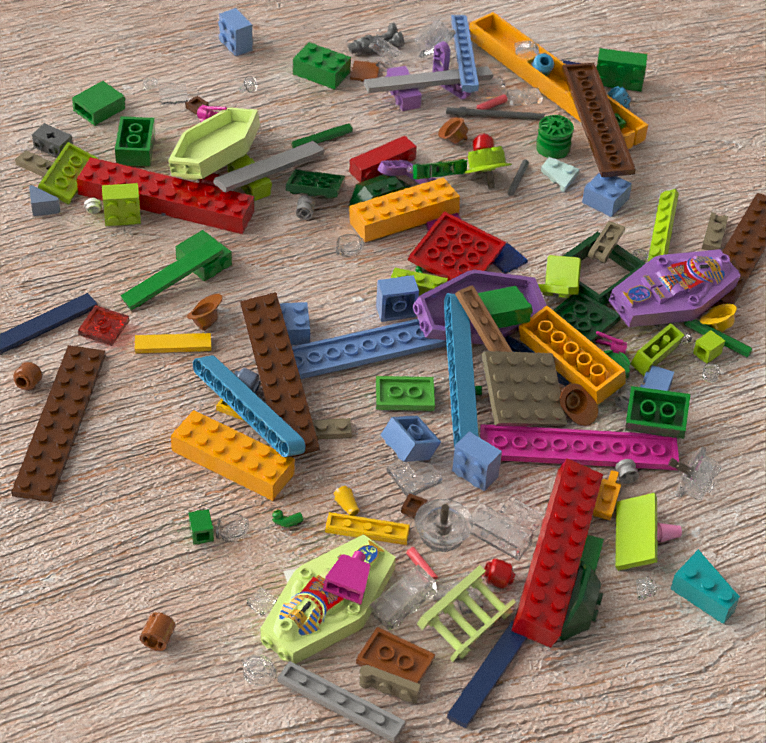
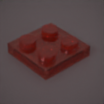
(103, 325)

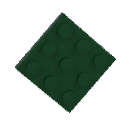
(315, 183)
(587, 315)

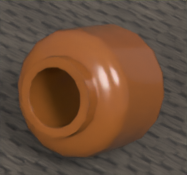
(27, 376)

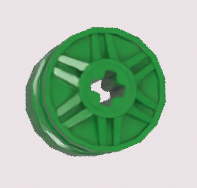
(554, 136)

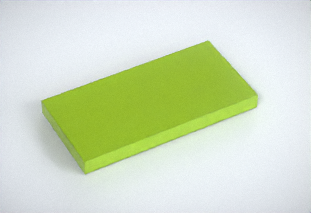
(63, 174)
(636, 532)

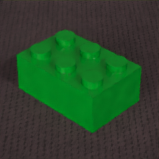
(321, 65)
(621, 69)
(135, 141)
(657, 412)

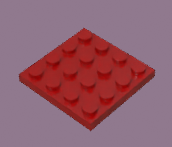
(455, 248)

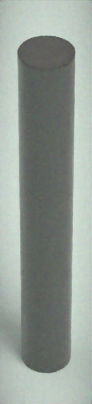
(518, 177)

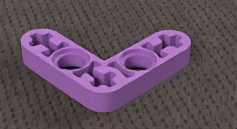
(442, 53)
(399, 167)

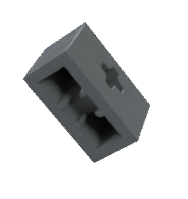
(50, 139)

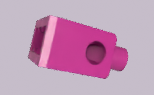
(348, 577)

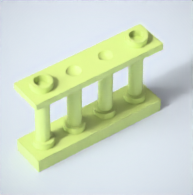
(446, 605)

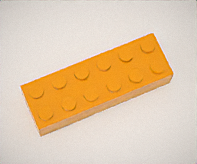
(403, 209)
(573, 354)
(232, 455)

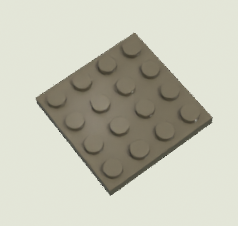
(523, 389)

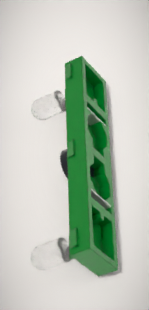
(438, 169)

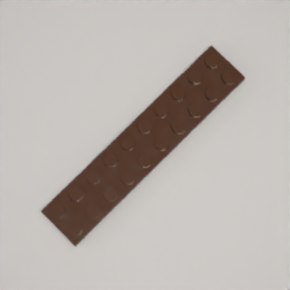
(598, 120)
(746, 246)
(278, 366)
(58, 424)

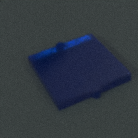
(509, 259)

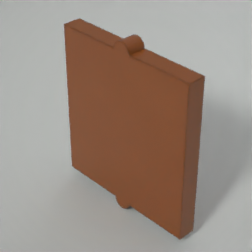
(364, 70)

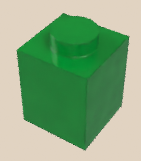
(201, 526)

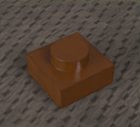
(194, 104)
(412, 505)

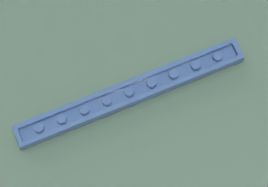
(464, 54)

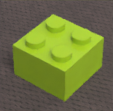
(121, 204)

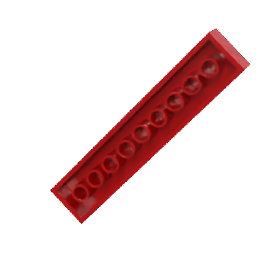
(171, 195)
(557, 554)

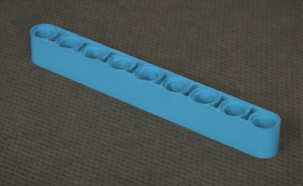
(460, 369)
(249, 406)

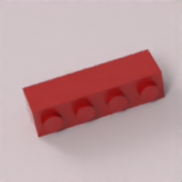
(366, 165)

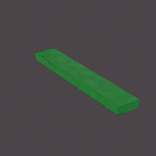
(172, 274)

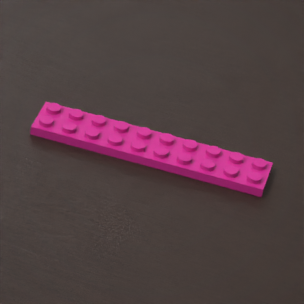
(581, 446)

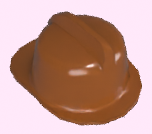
(454, 130)
(206, 311)
(578, 404)

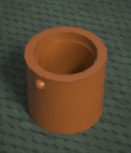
(157, 631)

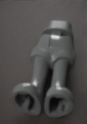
(362, 44)

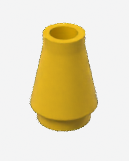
(345, 498)

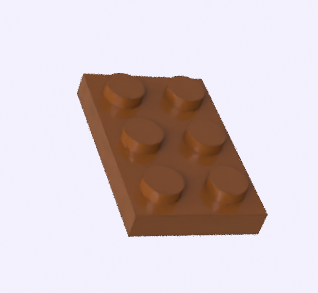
(395, 656)

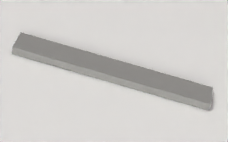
(421, 80)
(268, 166)

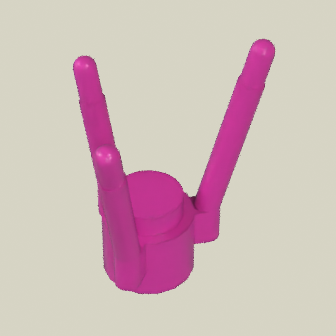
(205, 112)
(616, 345)

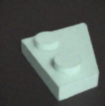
(559, 172)

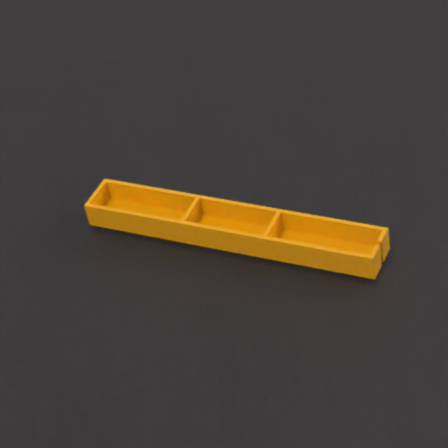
(498, 40)

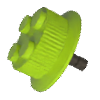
(486, 161)

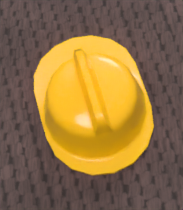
(720, 317)

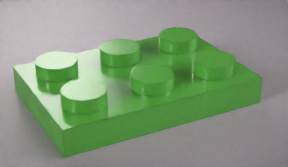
(405, 393)

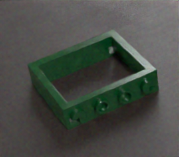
(618, 255)

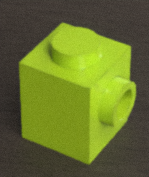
(709, 347)

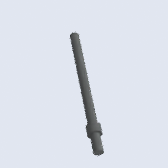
(462, 111)

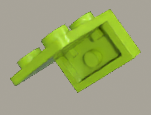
(561, 276)

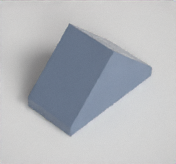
(43, 202)

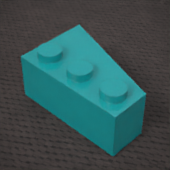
(705, 588)

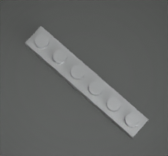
(341, 701)

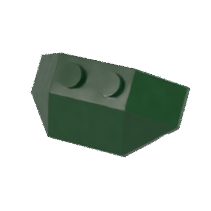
(376, 188)
(582, 603)

